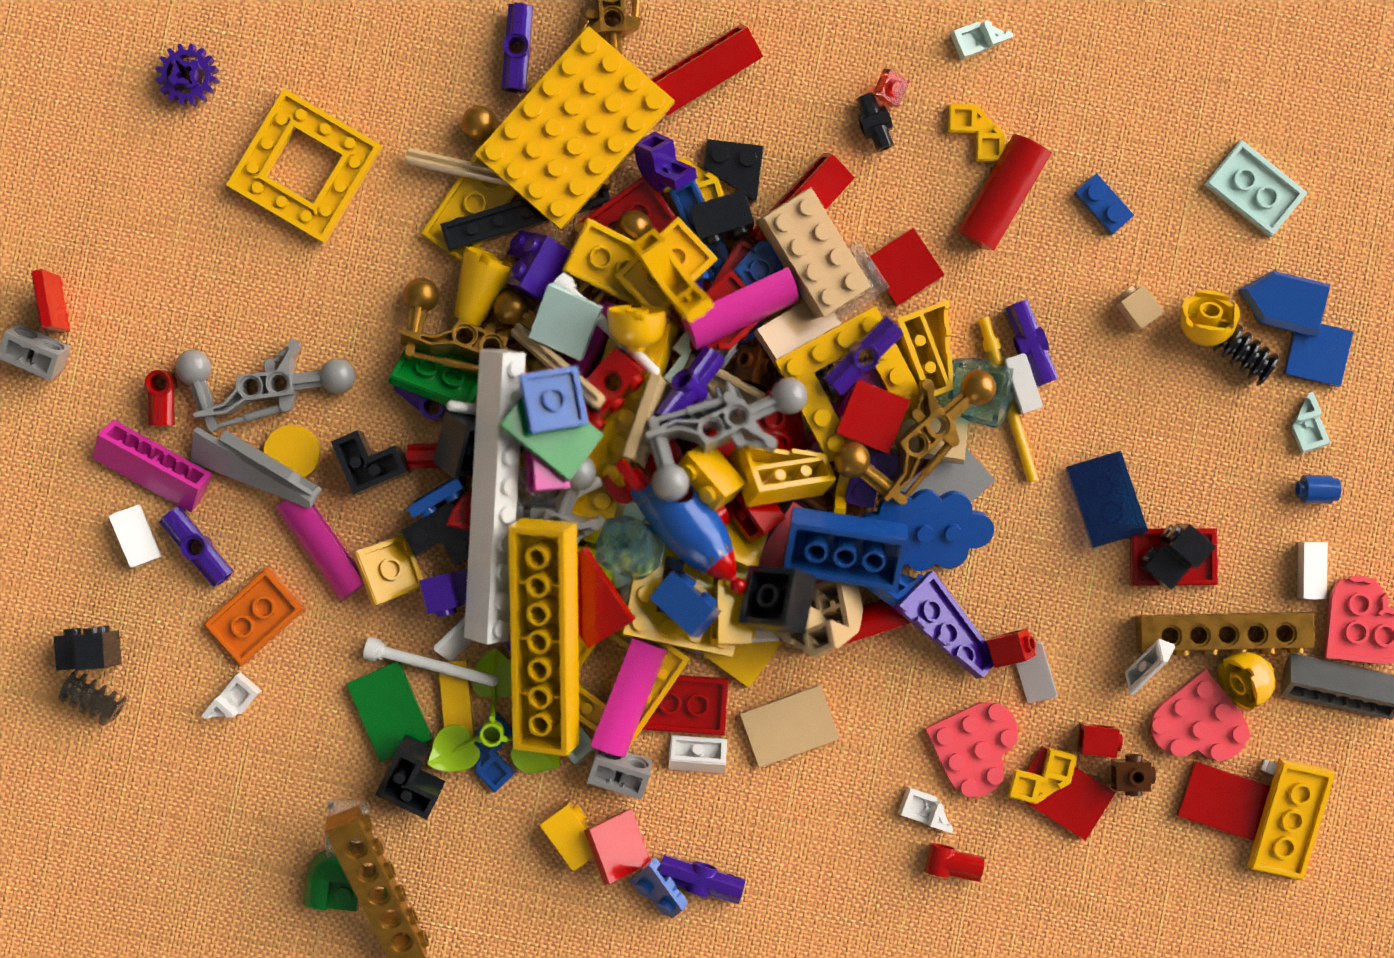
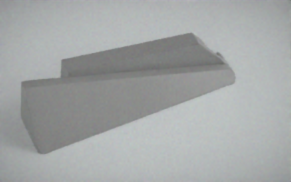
(251, 466)

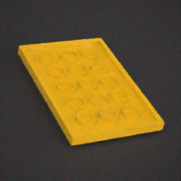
(574, 128)

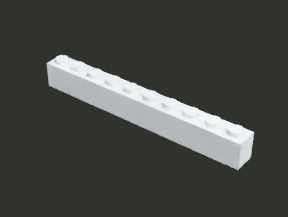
(492, 498)

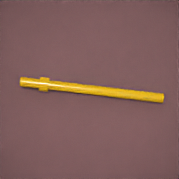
(991, 346)

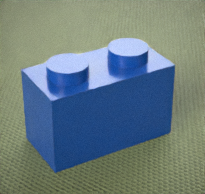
(686, 604)

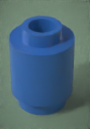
(1318, 489)

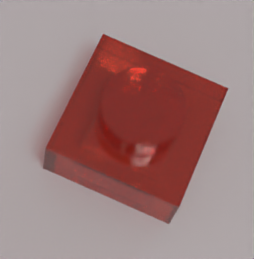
(891, 88)

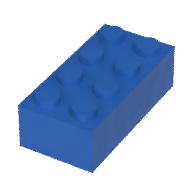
(846, 548)

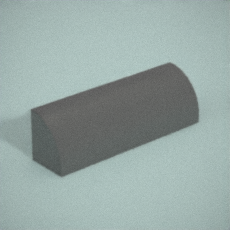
(1338, 686)

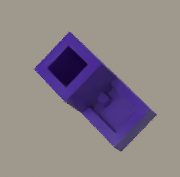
(658, 163)

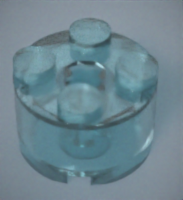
(629, 547)

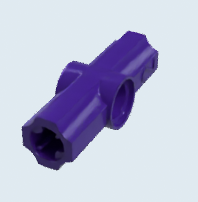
(517, 31)
(1031, 340)
(877, 342)
(691, 383)
(184, 532)
(702, 879)

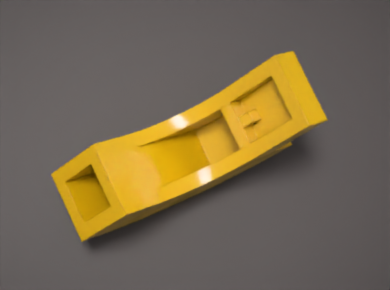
(671, 277)

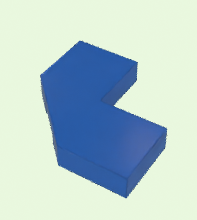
(491, 765)

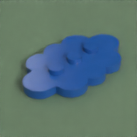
(938, 527)

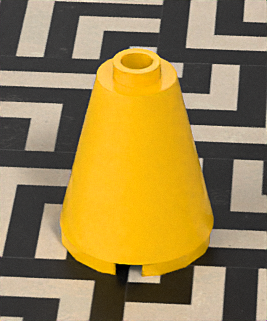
(479, 284)

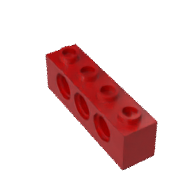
(630, 378)

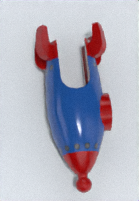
(683, 525)

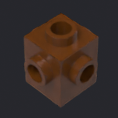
(754, 366)
(1122, 775)

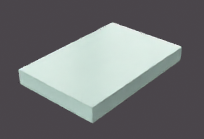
(1255, 188)

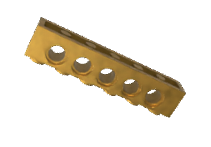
(1298, 632)
(353, 825)

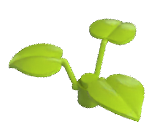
(456, 750)

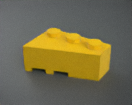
(927, 346)
(781, 474)

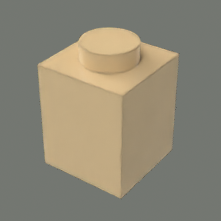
(1138, 307)

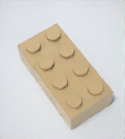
(814, 253)

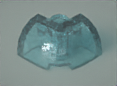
(997, 409)

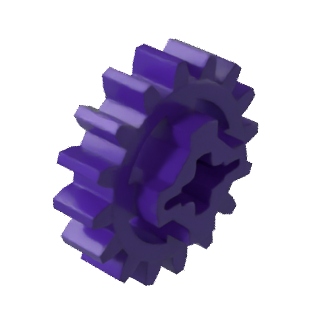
(196, 69)

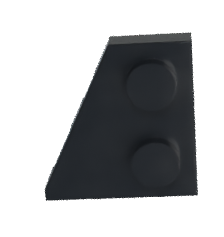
(735, 164)

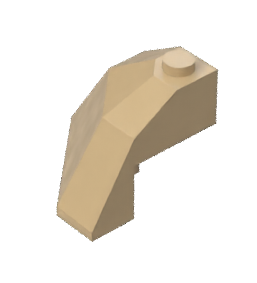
(832, 619)

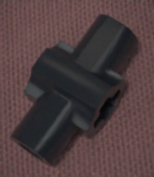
(875, 122)

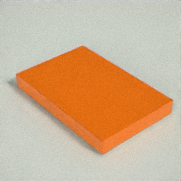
(254, 616)

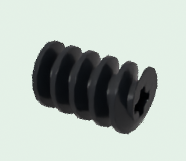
(1249, 355)

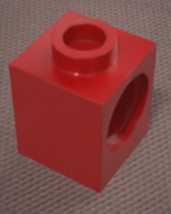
(1011, 648)
(1099, 740)

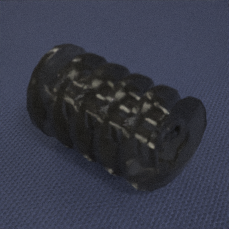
(91, 699)

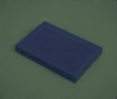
(1106, 499)

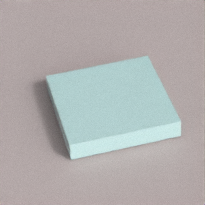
(565, 321)

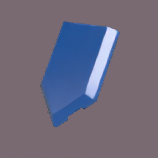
(758, 264)
(1287, 302)

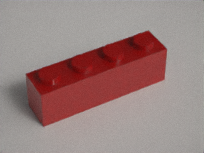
(752, 520)

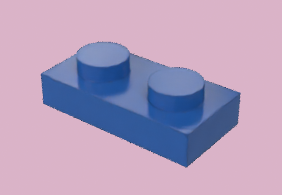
(1103, 204)

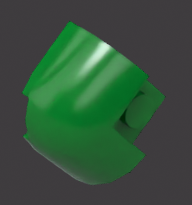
(328, 885)

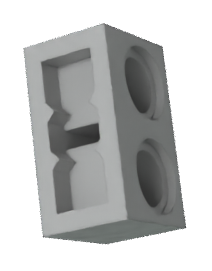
(34, 351)
(620, 774)

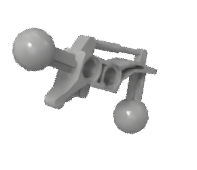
(194, 368)
(670, 480)
(563, 509)

